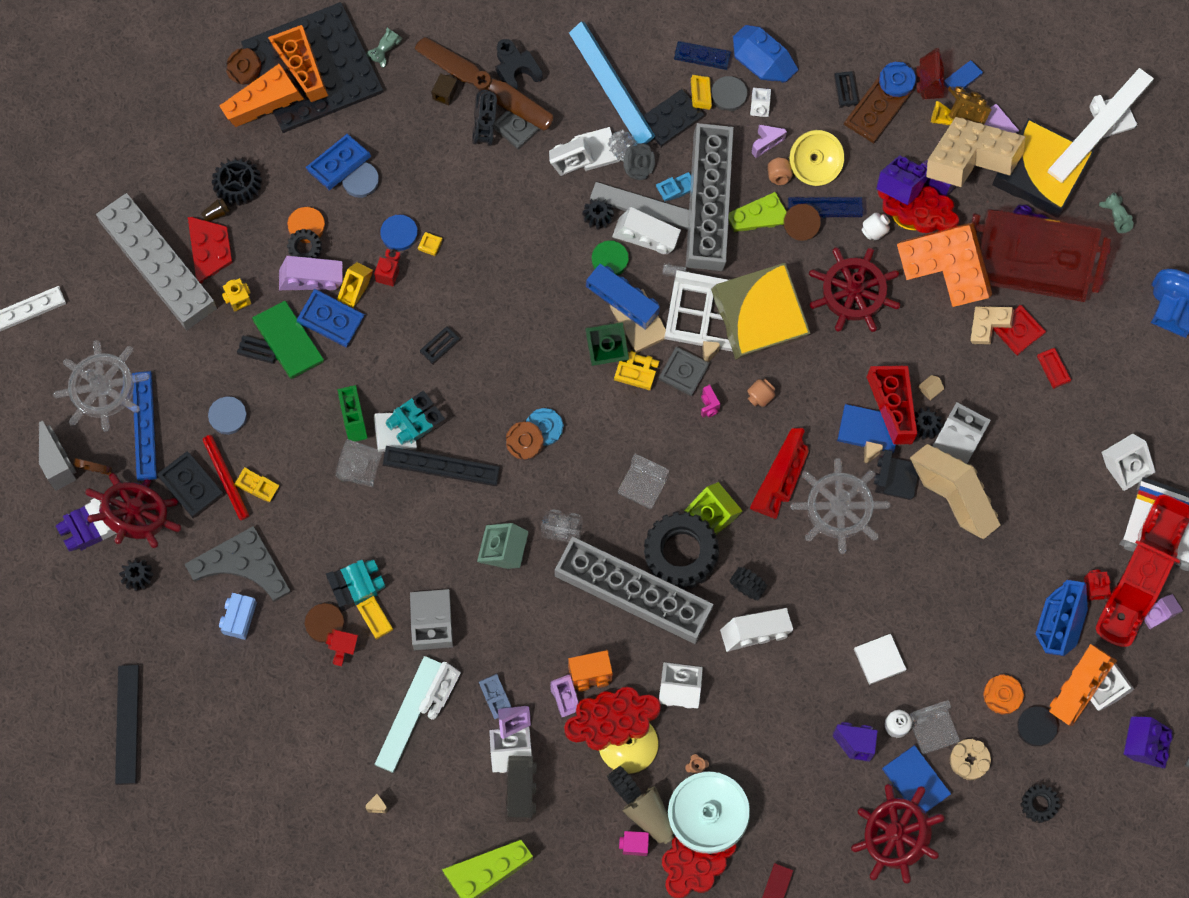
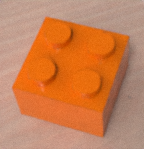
(590, 670)

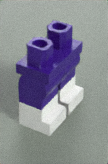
(84, 532)

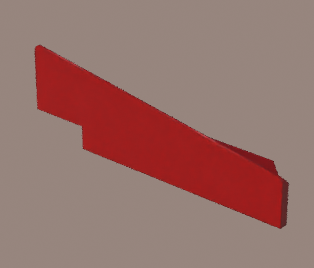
(782, 475)

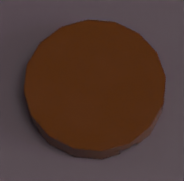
(243, 66)
(801, 222)
(90, 466)
(321, 621)

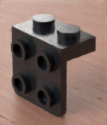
(895, 477)

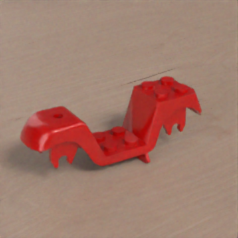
(1145, 571)

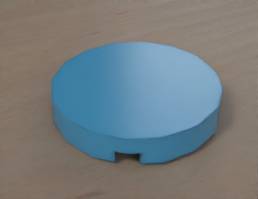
(553, 429)

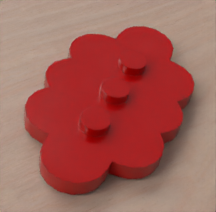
(925, 212)
(612, 718)
(692, 869)

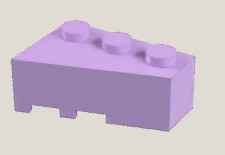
(309, 274)

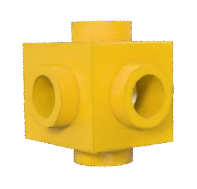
(236, 294)

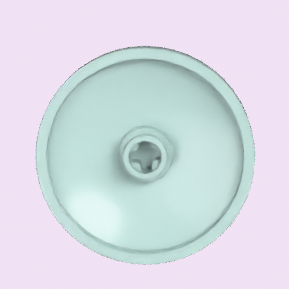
(708, 812)

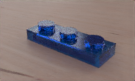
(702, 55)

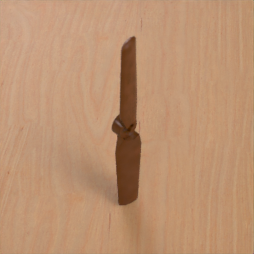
(467, 72)

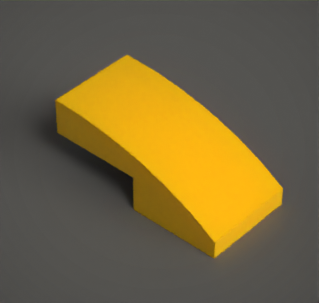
(256, 485)

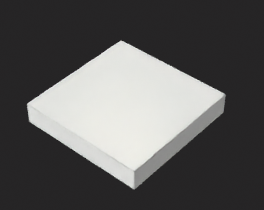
(599, 148)
(386, 437)
(880, 659)

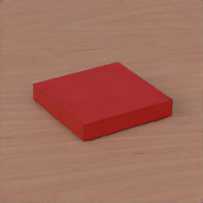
(1023, 332)

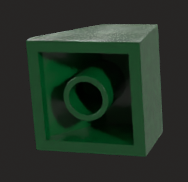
(607, 343)

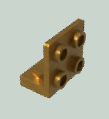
(969, 106)

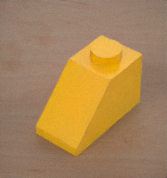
(354, 284)

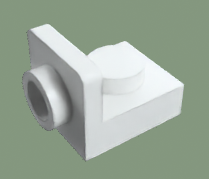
(760, 102)

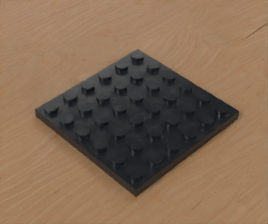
(340, 61)

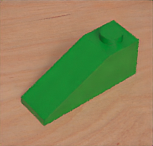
(352, 413)

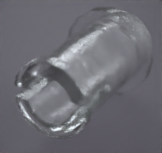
(670, 270)

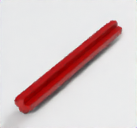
(225, 477)

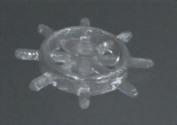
(101, 385)
(840, 505)

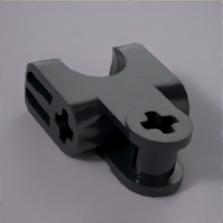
(515, 63)
(484, 105)

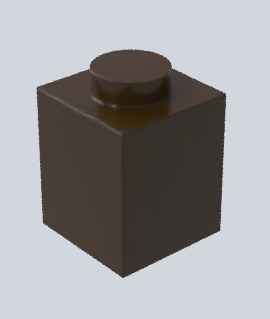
(444, 89)

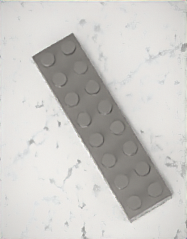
(709, 197)
(156, 261)
(633, 590)

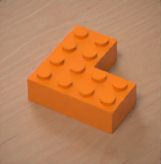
(954, 253)

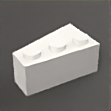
(646, 231)
(756, 629)

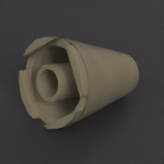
(651, 815)

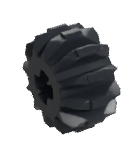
(605, 213)
(931, 428)
(137, 566)

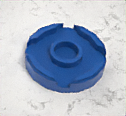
(897, 79)
(399, 232)

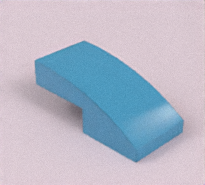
(675, 188)

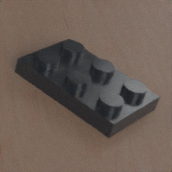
(672, 117)
(190, 484)

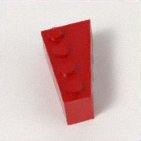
(894, 398)

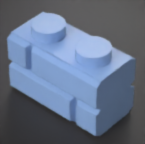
(238, 616)

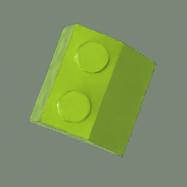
(715, 507)

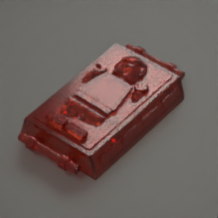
(1041, 254)

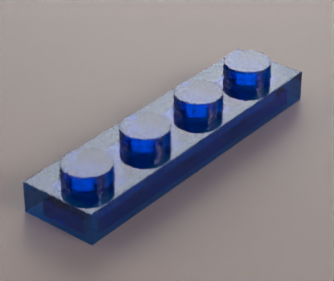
(831, 205)

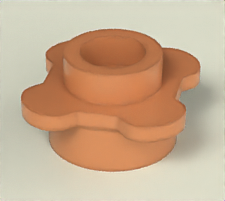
(695, 759)

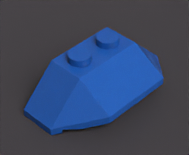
(763, 54)
(1063, 618)

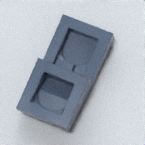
(494, 694)

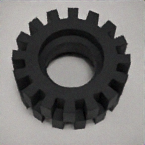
(304, 234)
(748, 583)
(624, 785)
(1031, 812)

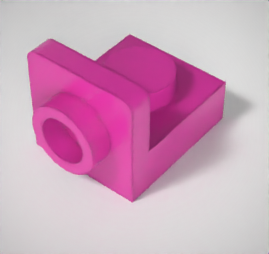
(710, 399)

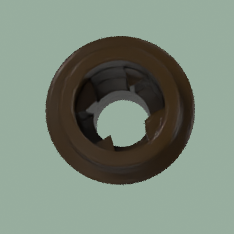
(215, 210)

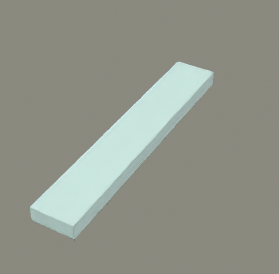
(407, 716)

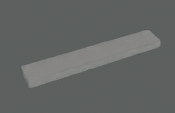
(624, 200)

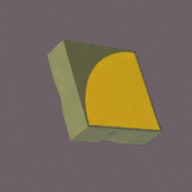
(760, 310)

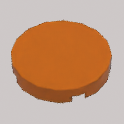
(308, 219)
(997, 694)

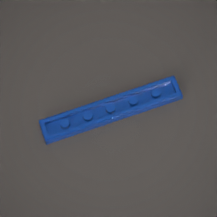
(144, 429)

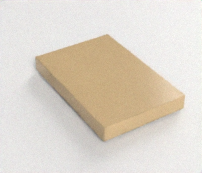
(636, 335)

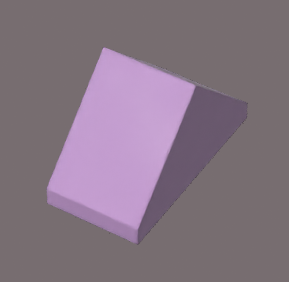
(513, 720)

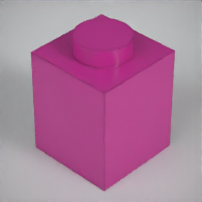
(634, 843)

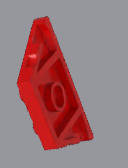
(209, 247)

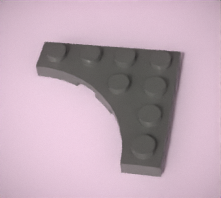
(243, 557)

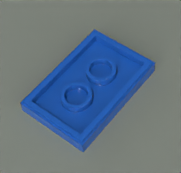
(338, 161)
(330, 318)
(864, 425)
(912, 771)

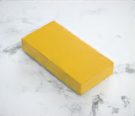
(701, 92)
(374, 617)

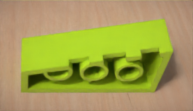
(484, 872)

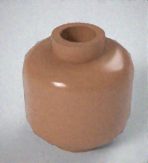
(779, 171)
(761, 393)

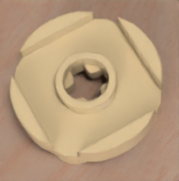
(975, 749)

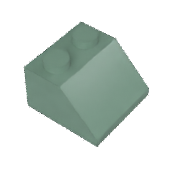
(503, 545)

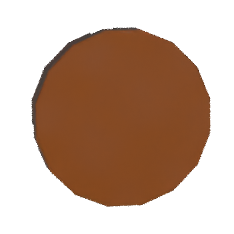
(524, 440)

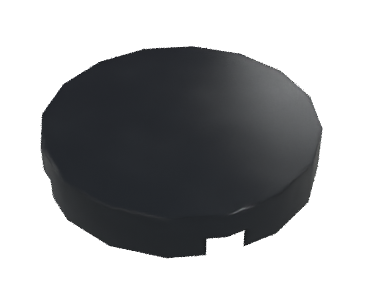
(1037, 726)

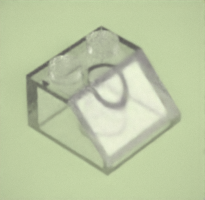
(561, 526)

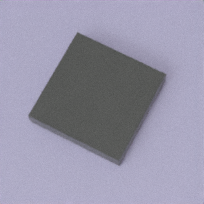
(515, 129)
(684, 371)

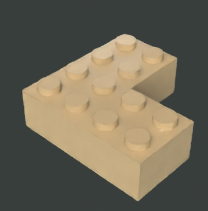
(971, 145)
(959, 486)

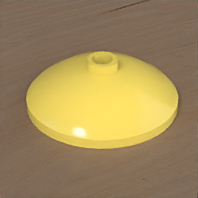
(828, 161)
(632, 756)

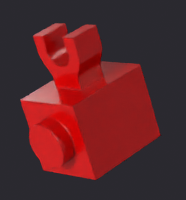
(387, 269)
(1097, 585)
(342, 643)

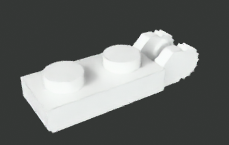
(439, 690)

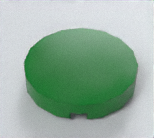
(611, 255)

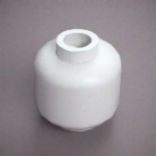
(876, 226)
(893, 727)

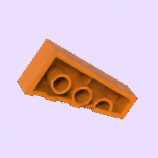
(297, 54)
(262, 96)
(1082, 685)

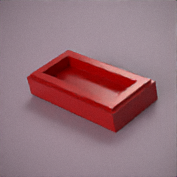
(1054, 368)

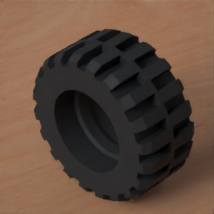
(676, 525)

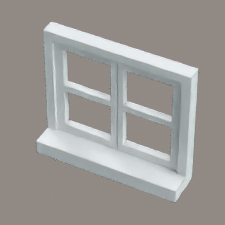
(700, 284)

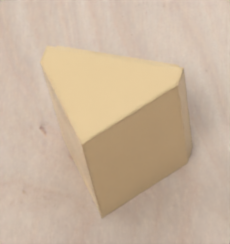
(710, 349)
(931, 387)
(871, 451)
(376, 805)

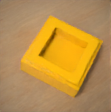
(430, 244)

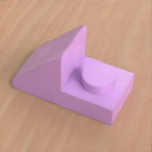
(769, 138)
(1162, 610)
(565, 695)

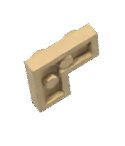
(986, 318)

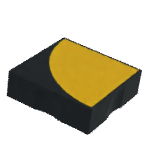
(1030, 175)

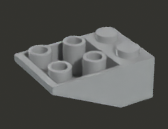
(961, 433)
(54, 458)
(431, 619)

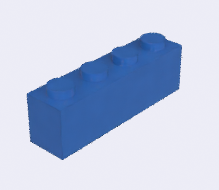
(623, 296)

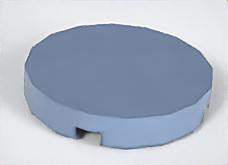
(361, 181)
(227, 415)

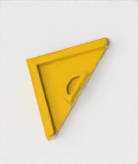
(941, 114)

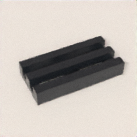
(848, 102)
(240, 351)
(428, 356)

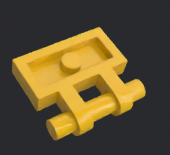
(636, 375)

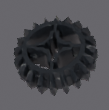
(240, 172)

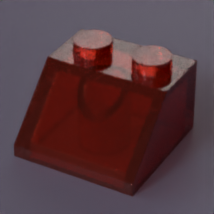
(931, 76)

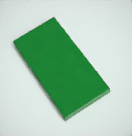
(287, 339)

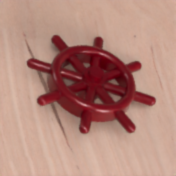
(854, 289)
(133, 510)
(898, 833)

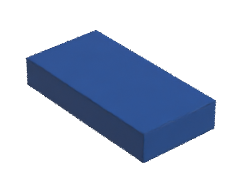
(964, 76)

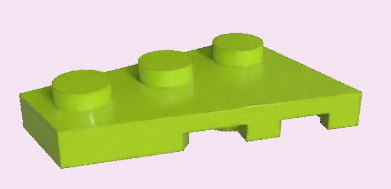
(757, 214)

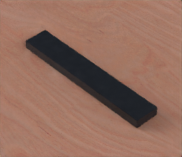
(440, 466)
(127, 725)

